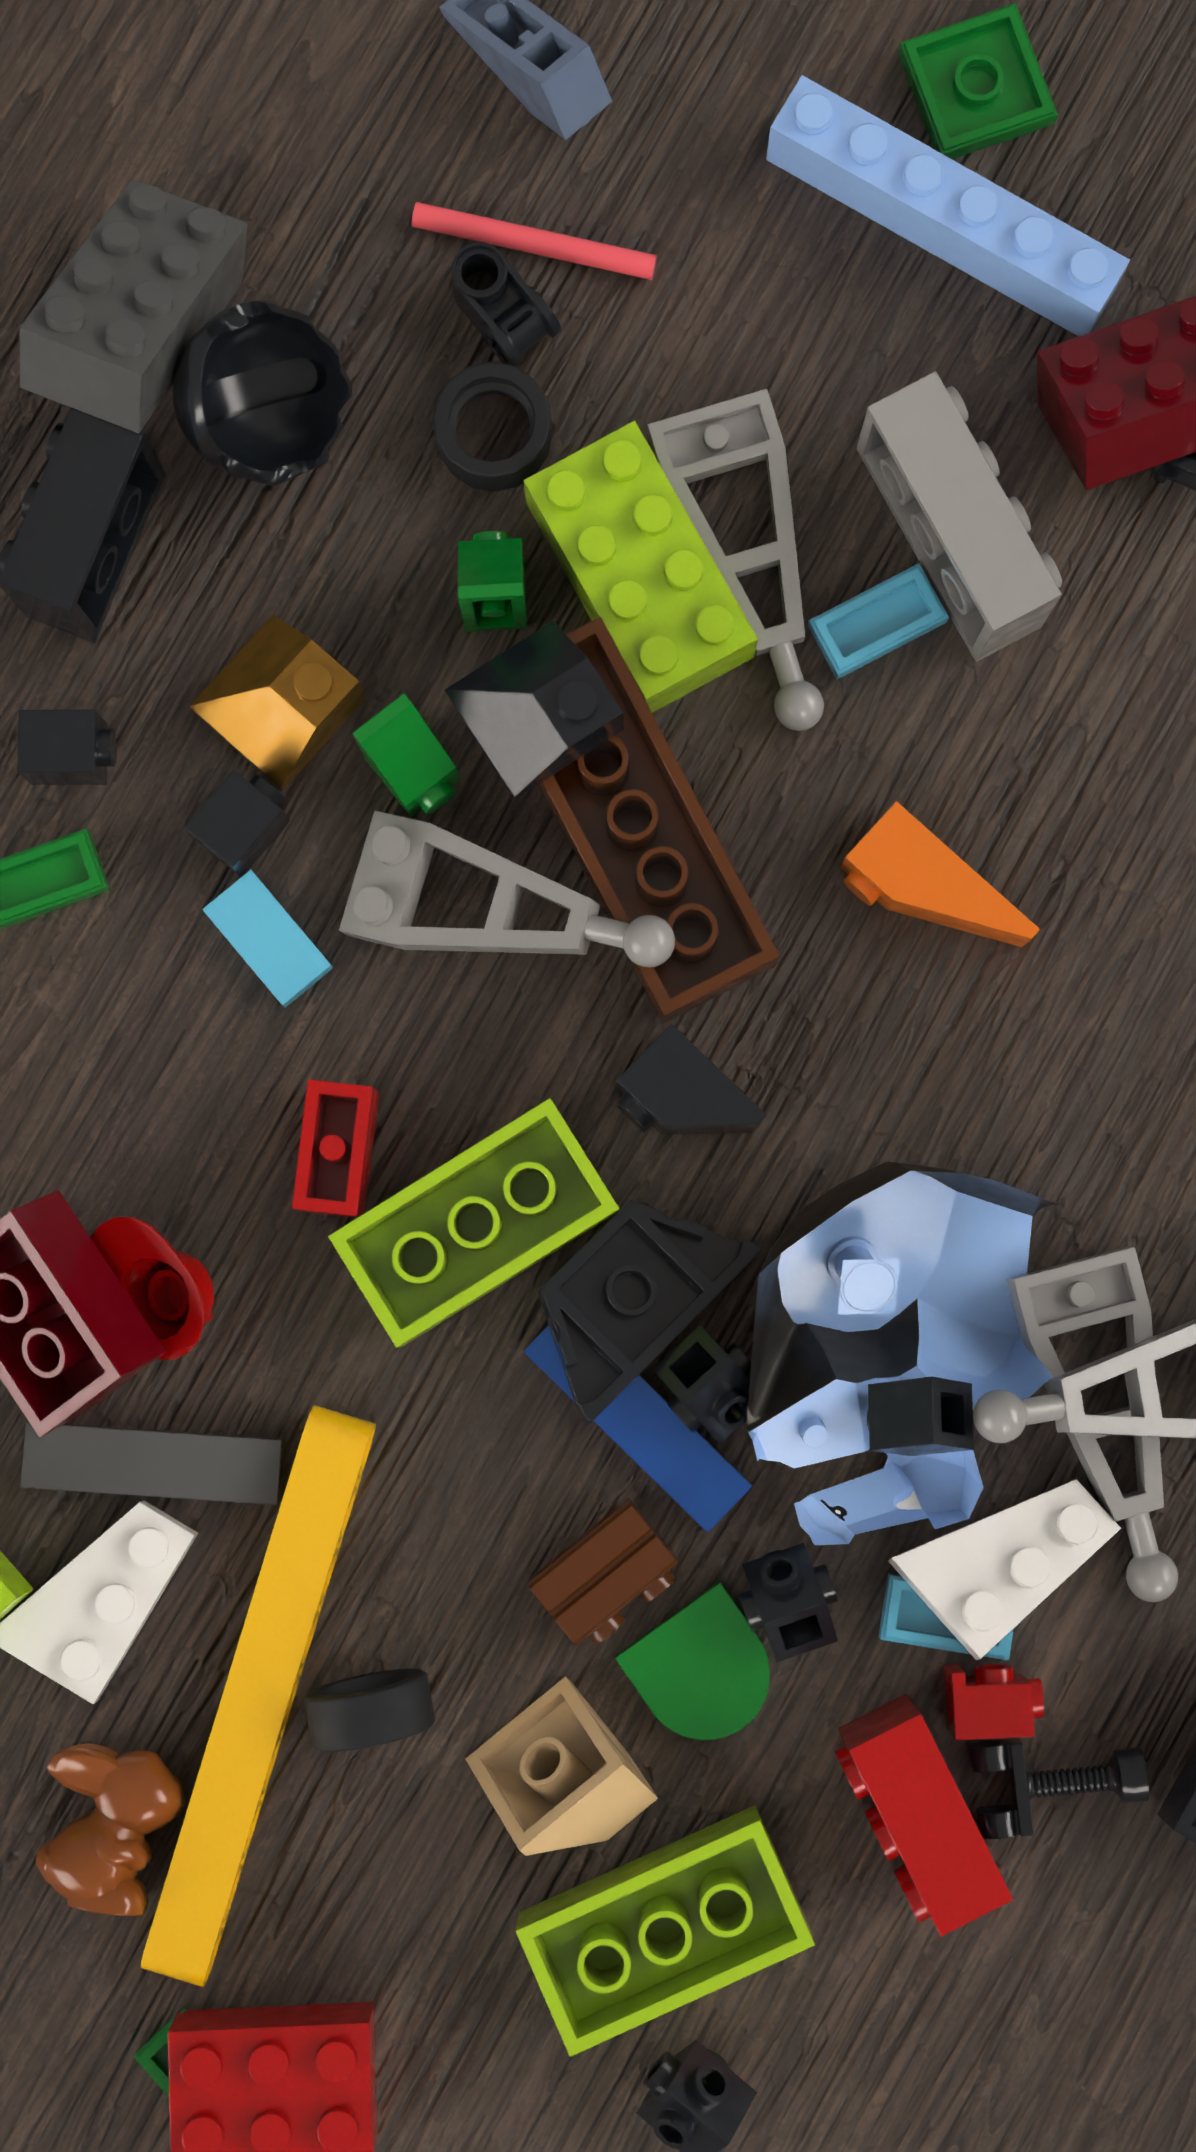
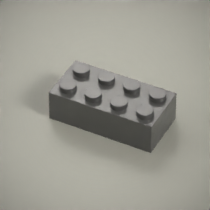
(130, 304)

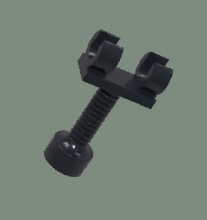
(1123, 1775)

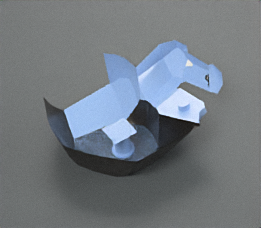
(880, 1287)

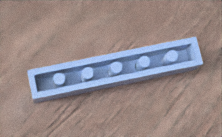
(944, 207)

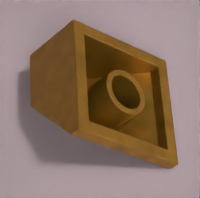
(279, 700)

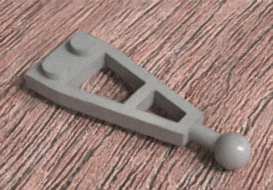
(723, 440)
(392, 880)
(1075, 1298)
(1003, 1415)

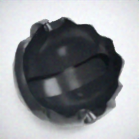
(261, 392)

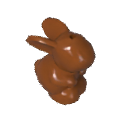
(99, 1854)

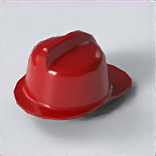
(165, 1285)

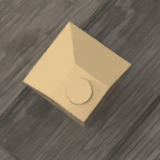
(560, 1775)

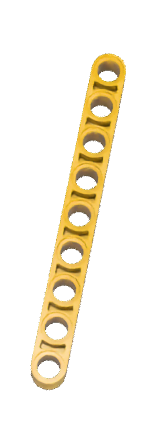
(258, 1696)

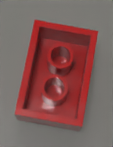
(921, 1816)
(273, 2079)

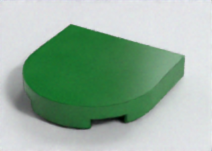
(701, 1668)

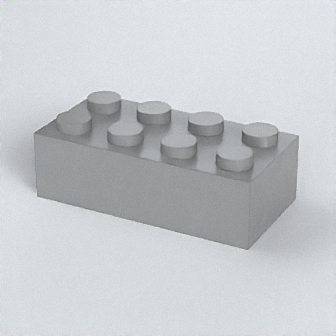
(958, 515)

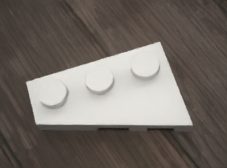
(1006, 1564)
(98, 1603)

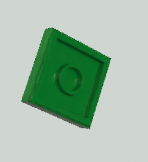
(977, 82)

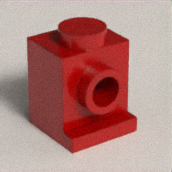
(991, 1702)

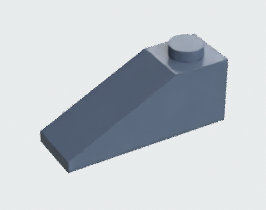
(534, 58)

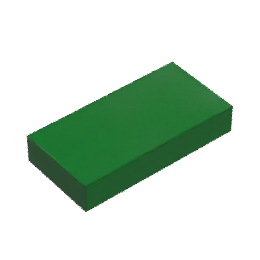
(50, 877)

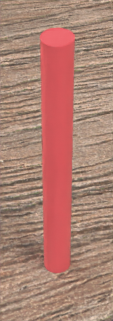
(534, 241)

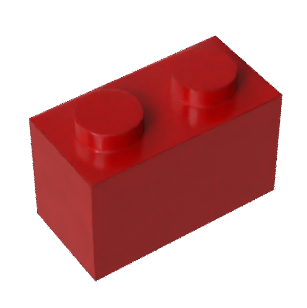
(335, 1148)

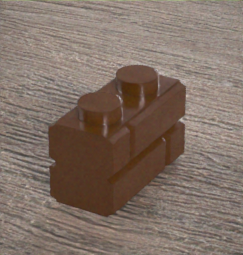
(604, 1573)

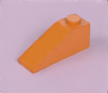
(923, 878)

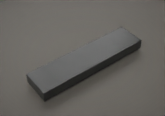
(154, 1463)

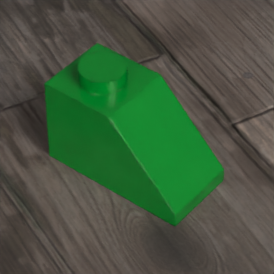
(492, 582)
(408, 757)

